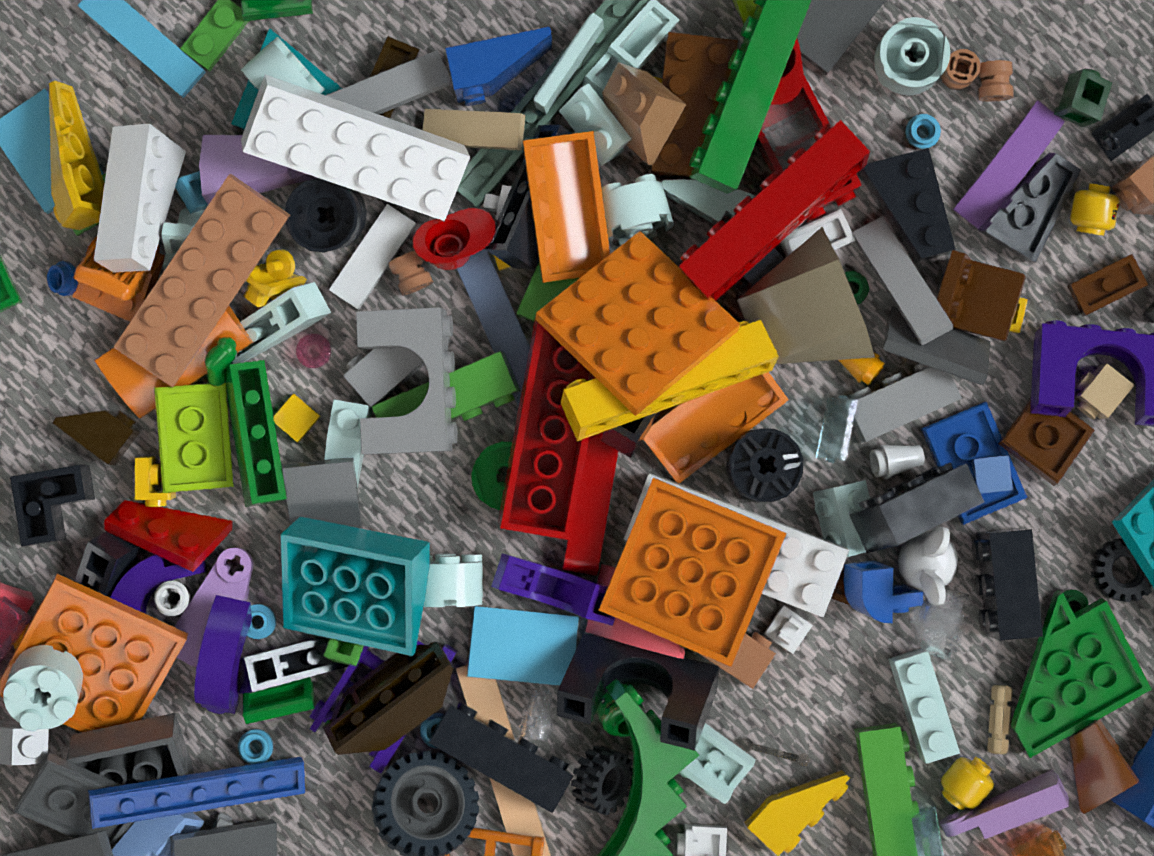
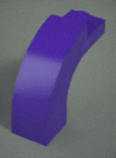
(145, 577)
(551, 587)
(221, 654)

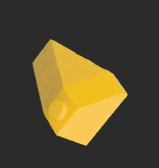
(75, 173)

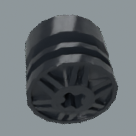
(307, 215)
(744, 470)

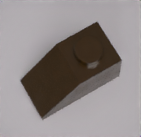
(101, 433)

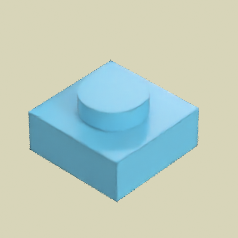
(191, 193)

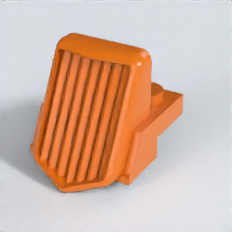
(114, 292)

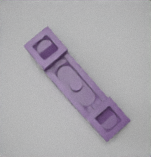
(1009, 165)

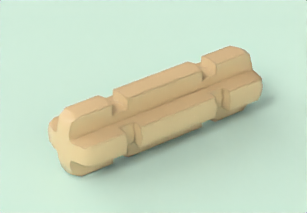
(999, 719)

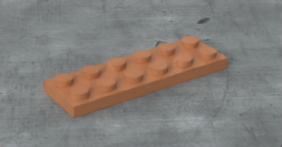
(201, 280)

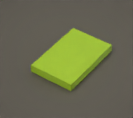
(193, 437)

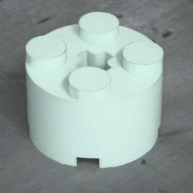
(928, 47)
(282, 64)
(635, 208)
(454, 580)
(43, 688)

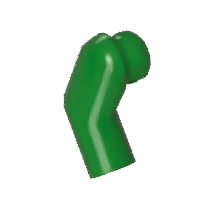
(218, 359)

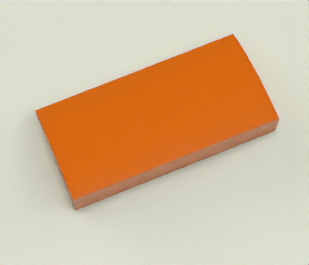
(566, 204)
(137, 384)
(703, 427)

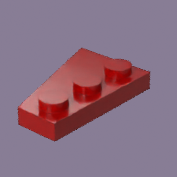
(169, 533)

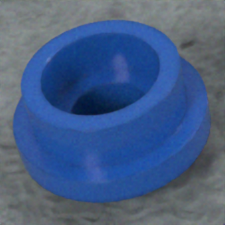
(61, 278)

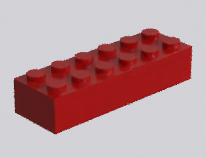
(775, 211)
(544, 453)

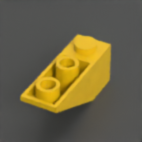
(787, 813)

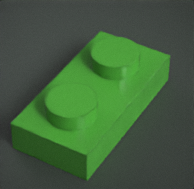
(215, 34)

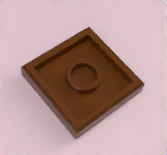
(1046, 442)

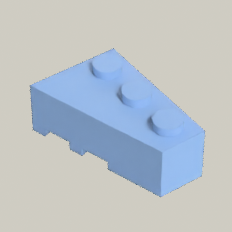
(153, 835)

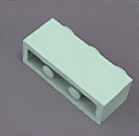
(924, 705)

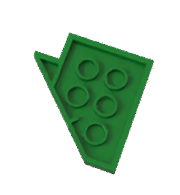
(1075, 675)

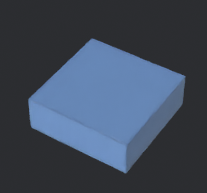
(992, 474)

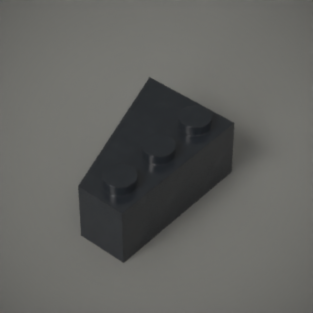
(912, 202)

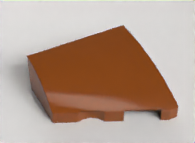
(1098, 767)

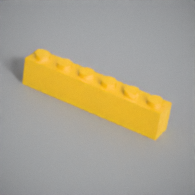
(743, 356)

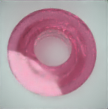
(303, 346)

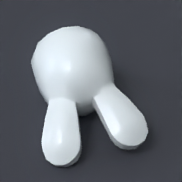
(929, 563)

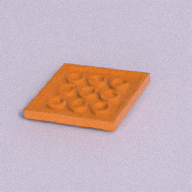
(637, 323)
(692, 571)
(117, 647)

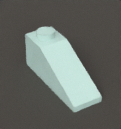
(282, 319)
(345, 433)

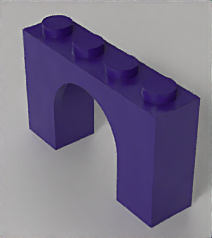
(1062, 346)

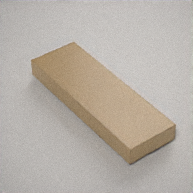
(477, 128)

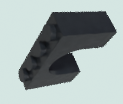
(685, 682)

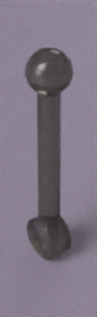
(802, 759)

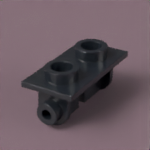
(1126, 128)

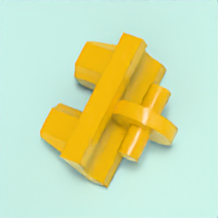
(272, 278)

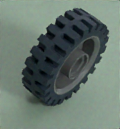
(430, 778)

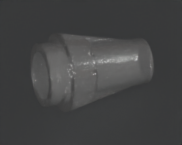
(537, 718)

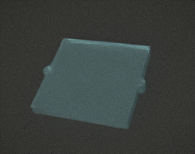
(836, 429)
(927, 832)

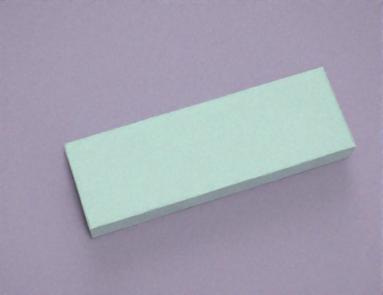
(568, 63)

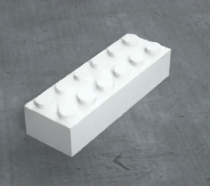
(354, 148)
(805, 565)

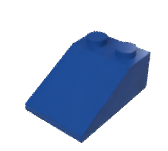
(490, 64)

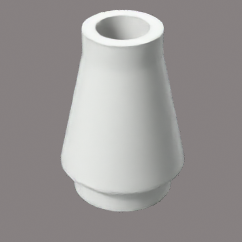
(895, 459)
(165, 598)

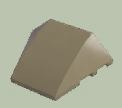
(809, 307)

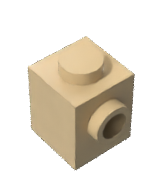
(1101, 391)

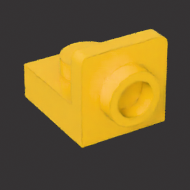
(146, 477)

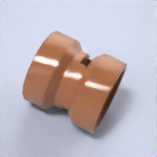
(956, 75)
(995, 81)
(411, 274)

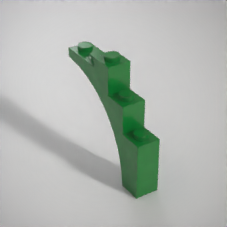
(654, 791)

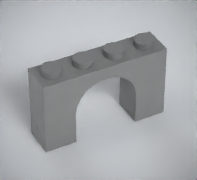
(430, 424)

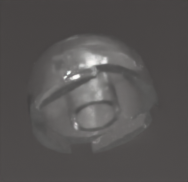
(941, 626)

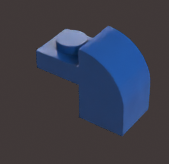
(872, 592)

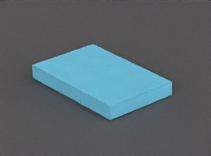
(27, 146)
(521, 645)

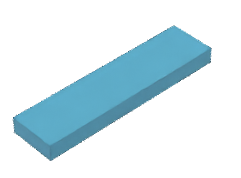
(145, 43)

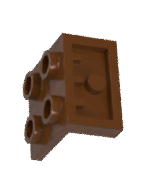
(980, 296)

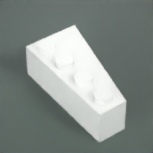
(136, 196)

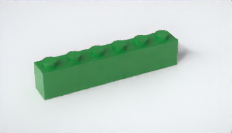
(747, 93)

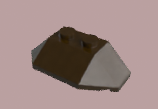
(390, 701)

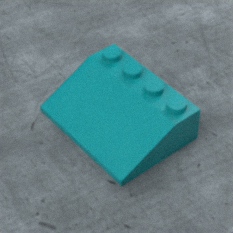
(354, 584)

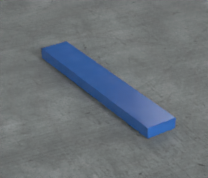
(196, 792)

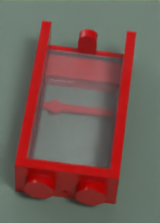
(793, 127)

